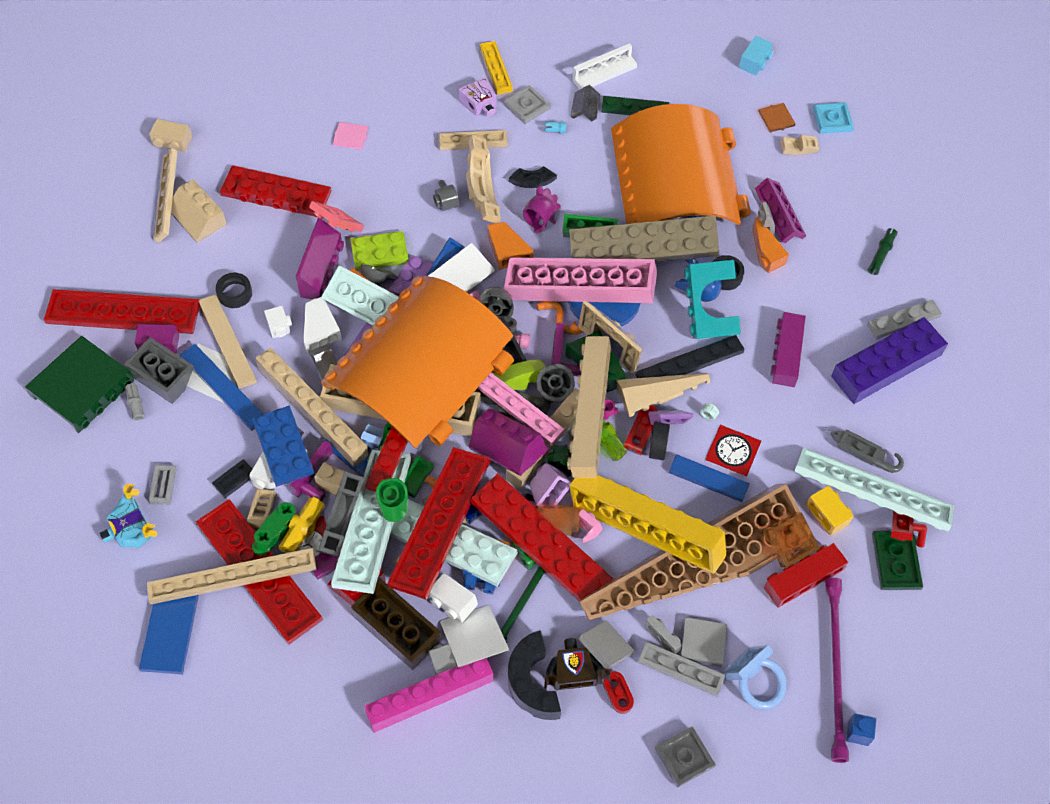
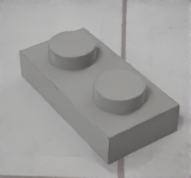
(662, 635)

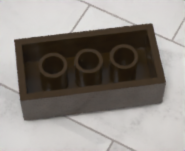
(396, 624)

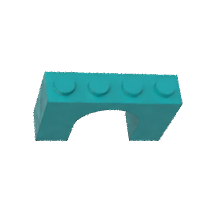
(698, 278)

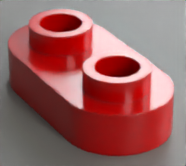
(618, 693)

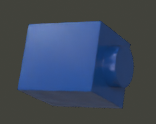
(861, 729)

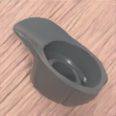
(376, 274)

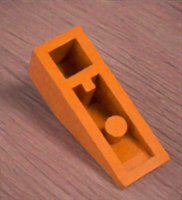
(768, 249)

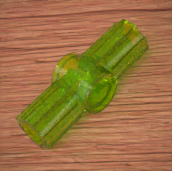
(611, 443)

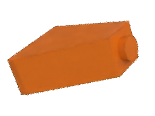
(506, 244)

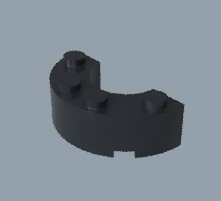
(524, 691)

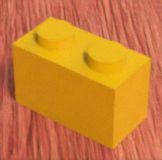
(829, 510)

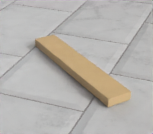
(165, 195)
(227, 341)

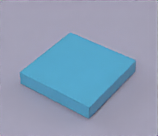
(833, 118)

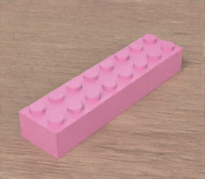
(581, 280)

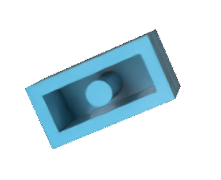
(756, 55)

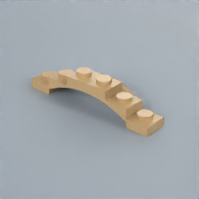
(480, 180)

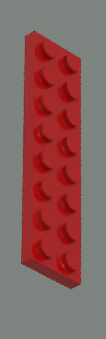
(120, 310)
(439, 523)
(539, 539)
(279, 597)

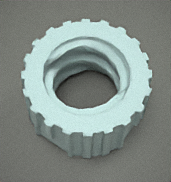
(709, 412)

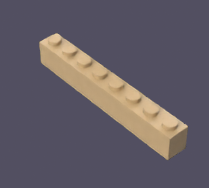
(312, 407)
(590, 408)

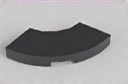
(532, 179)

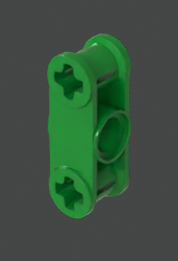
(273, 528)

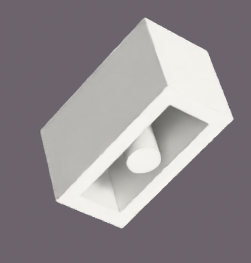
(453, 598)

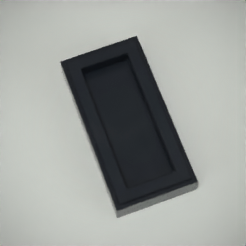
(233, 479)

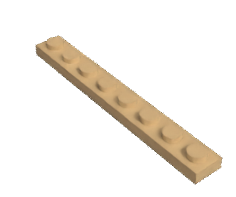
(231, 576)

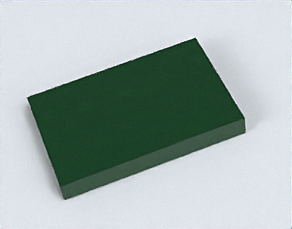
(896, 562)

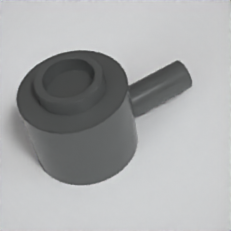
(445, 196)

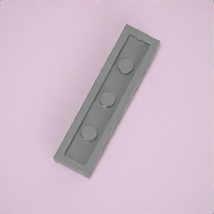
(895, 321)
(681, 669)

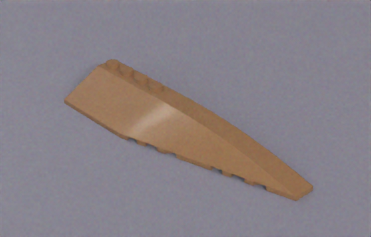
(669, 576)

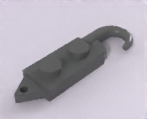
(865, 450)

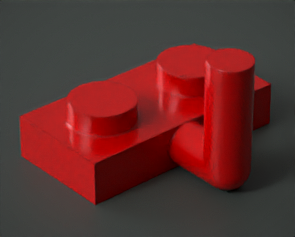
(904, 526)

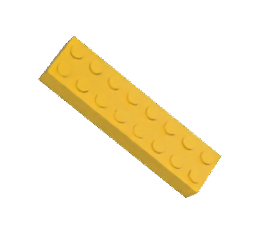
(651, 521)

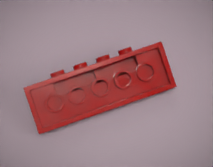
(273, 190)

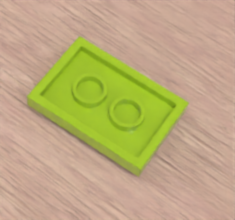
(380, 250)

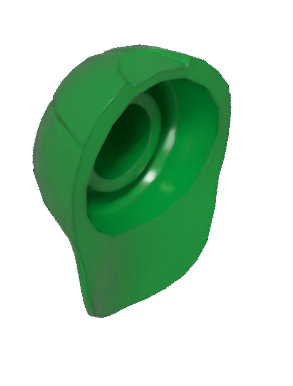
(392, 499)

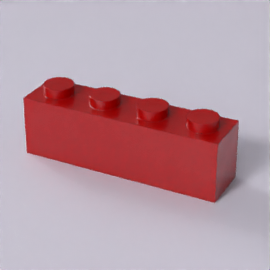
(805, 575)

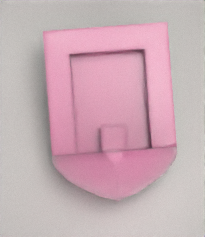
(589, 524)

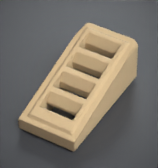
(256, 519)

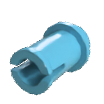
(557, 127)

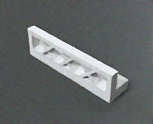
(604, 70)

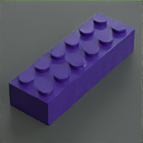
(889, 360)

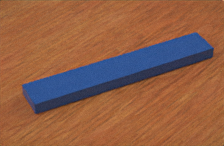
(221, 385)

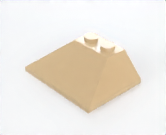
(594, 320)

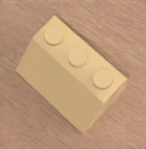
(196, 211)

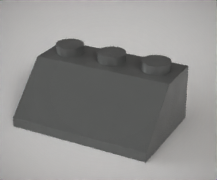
(160, 370)

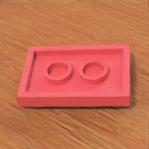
(336, 217)

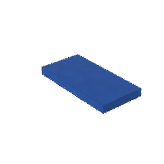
(169, 636)

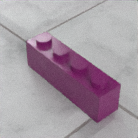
(788, 350)

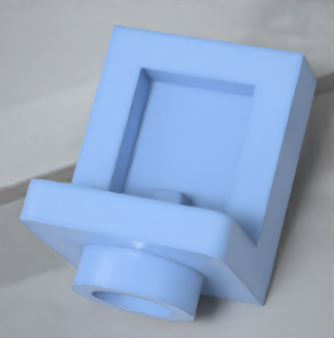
(372, 436)

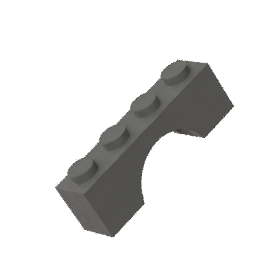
(341, 514)

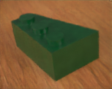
(615, 372)

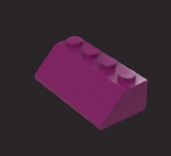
(319, 260)
(506, 442)

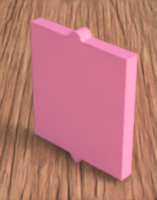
(350, 135)

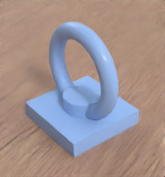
(750, 664)

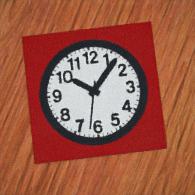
(733, 450)

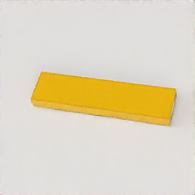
(496, 67)

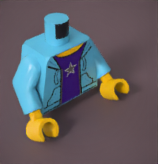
(128, 522)

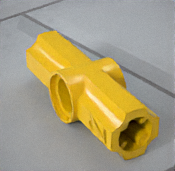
(302, 525)

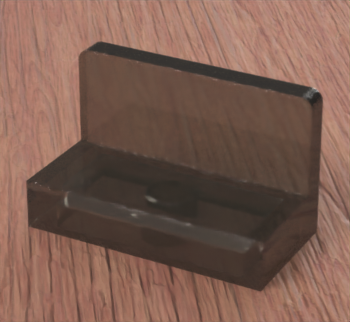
(586, 103)

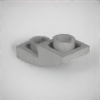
(765, 216)

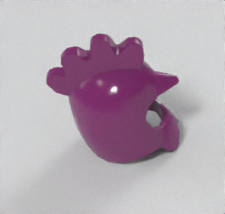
(543, 207)

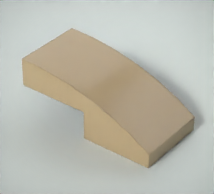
(801, 146)

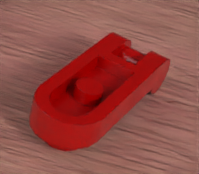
(640, 430)

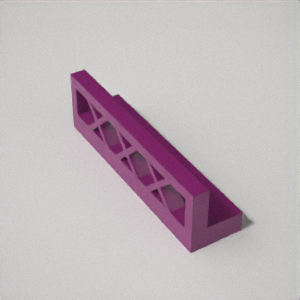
(783, 215)

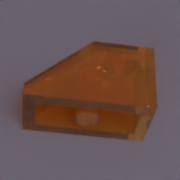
(561, 517)

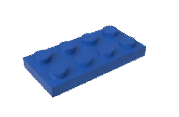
(283, 446)

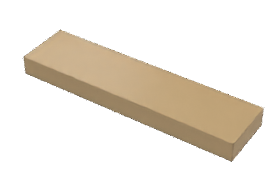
(459, 140)

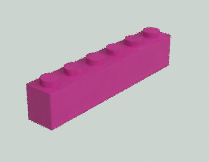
(428, 694)

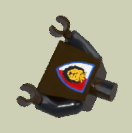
(574, 668)

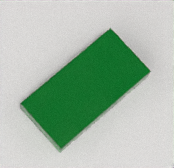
(417, 474)

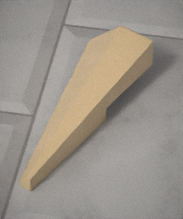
(643, 392)

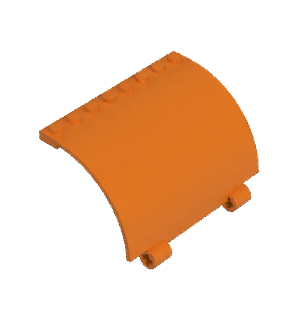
(676, 165)
(424, 358)

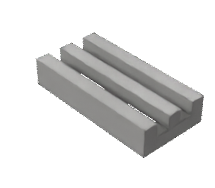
(158, 468)

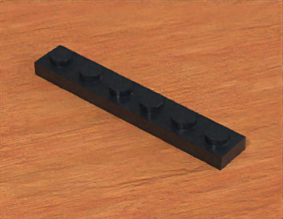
(695, 359)

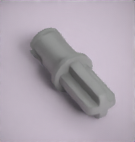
(134, 402)

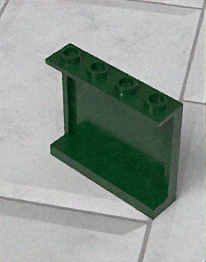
(80, 383)

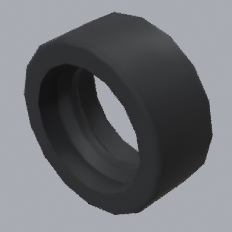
(731, 284)
(236, 301)
(659, 441)

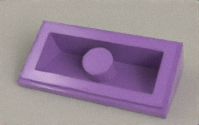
(670, 417)

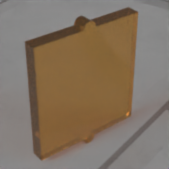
(776, 117)

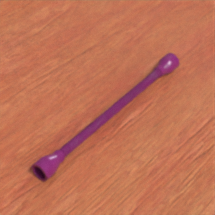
(839, 749)

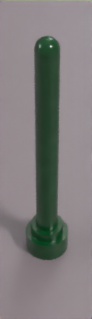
(522, 602)

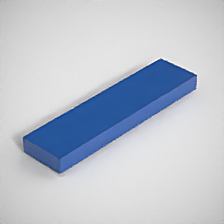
(709, 478)

